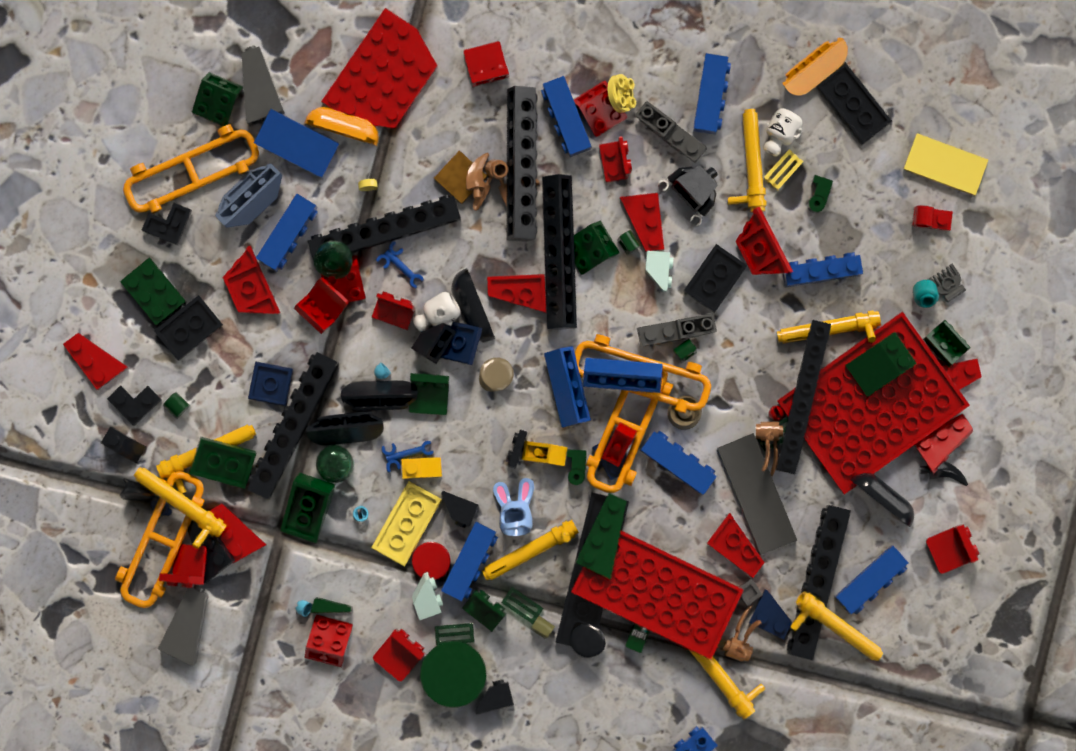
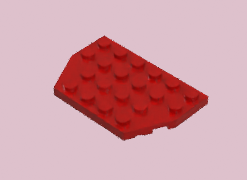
(383, 73)

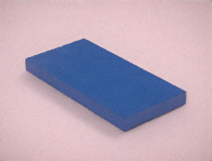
(296, 143)

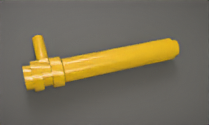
(755, 189)
(858, 322)
(183, 461)
(204, 519)
(556, 536)
(816, 610)
(736, 698)

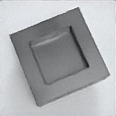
(750, 593)

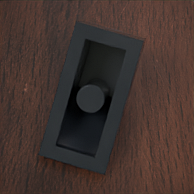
(434, 342)
(123, 444)
(460, 509)
(496, 697)

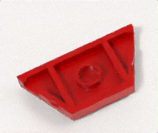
(761, 247)
(249, 286)

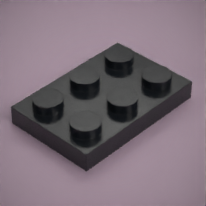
(715, 278)
(188, 328)

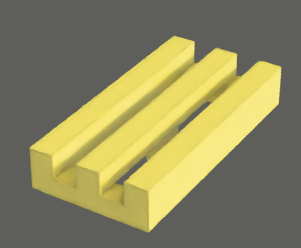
(793, 157)

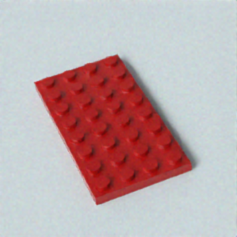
(663, 595)

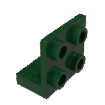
(216, 99)
(593, 247)
(432, 394)
(484, 610)

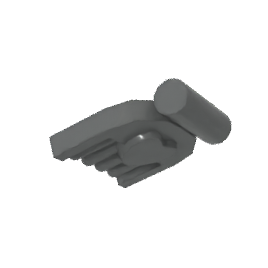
(949, 285)

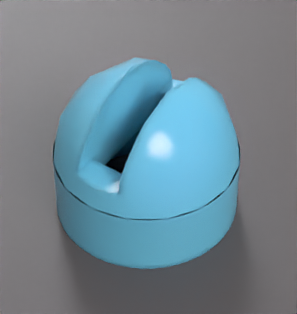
(381, 371)
(364, 513)
(303, 608)

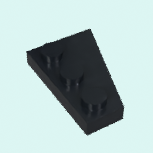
(217, 554)

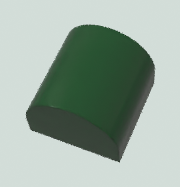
(628, 242)
(685, 350)
(176, 405)

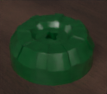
(453, 674)

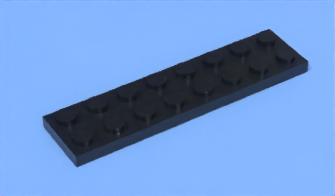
(576, 609)

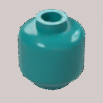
(925, 293)

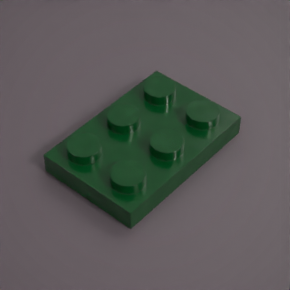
(153, 291)
(222, 462)

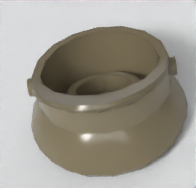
(496, 374)
(684, 420)

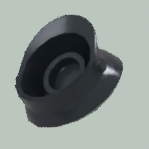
(136, 492)
(587, 640)

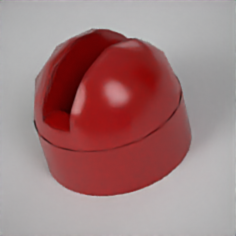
(772, 415)

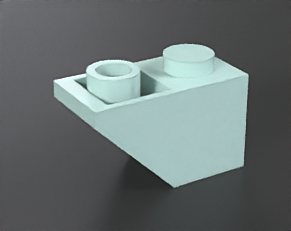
(658, 268)
(425, 598)

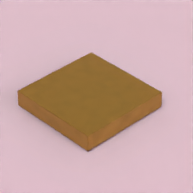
(453, 177)

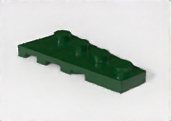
(601, 544)

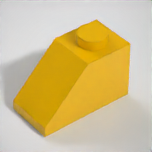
(544, 453)
(421, 468)

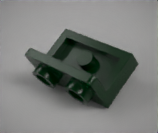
(946, 343)

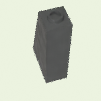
(258, 87)
(185, 629)

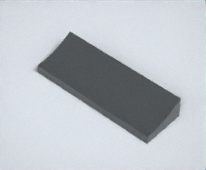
(757, 494)

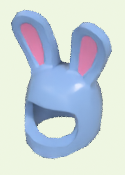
(515, 515)

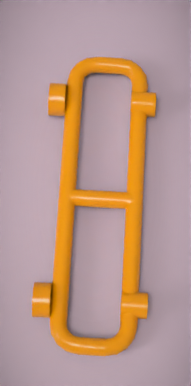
(226, 135)
(692, 371)
(626, 475)
(126, 575)

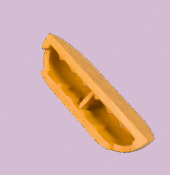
(816, 67)
(343, 124)

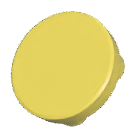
(621, 93)

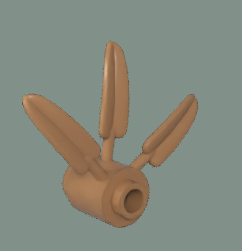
(500, 173)
(769, 432)
(740, 649)

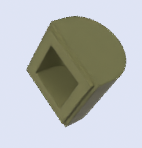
(542, 627)

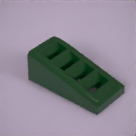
(326, 606)

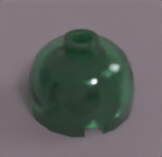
(333, 259)
(334, 464)

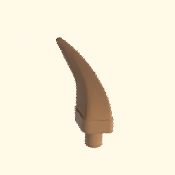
(474, 177)

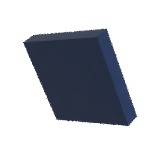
(464, 343)
(270, 383)

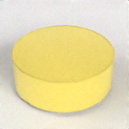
(367, 185)

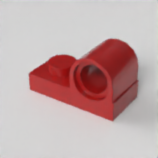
(932, 218)
(619, 444)

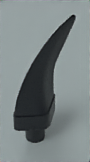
(945, 470)

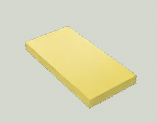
(945, 164)
(406, 523)

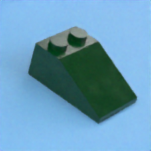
(881, 364)
(307, 507)

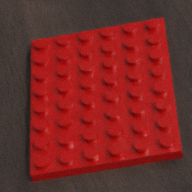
(866, 433)

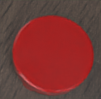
(431, 558)

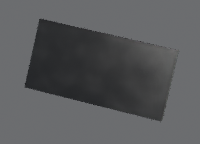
(854, 103)

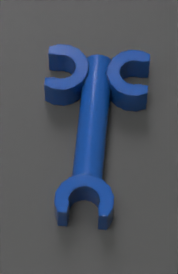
(391, 255)
(392, 457)

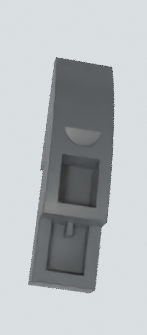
(670, 132)
(676, 330)

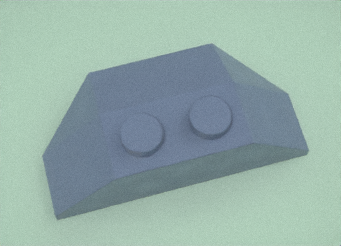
(249, 196)

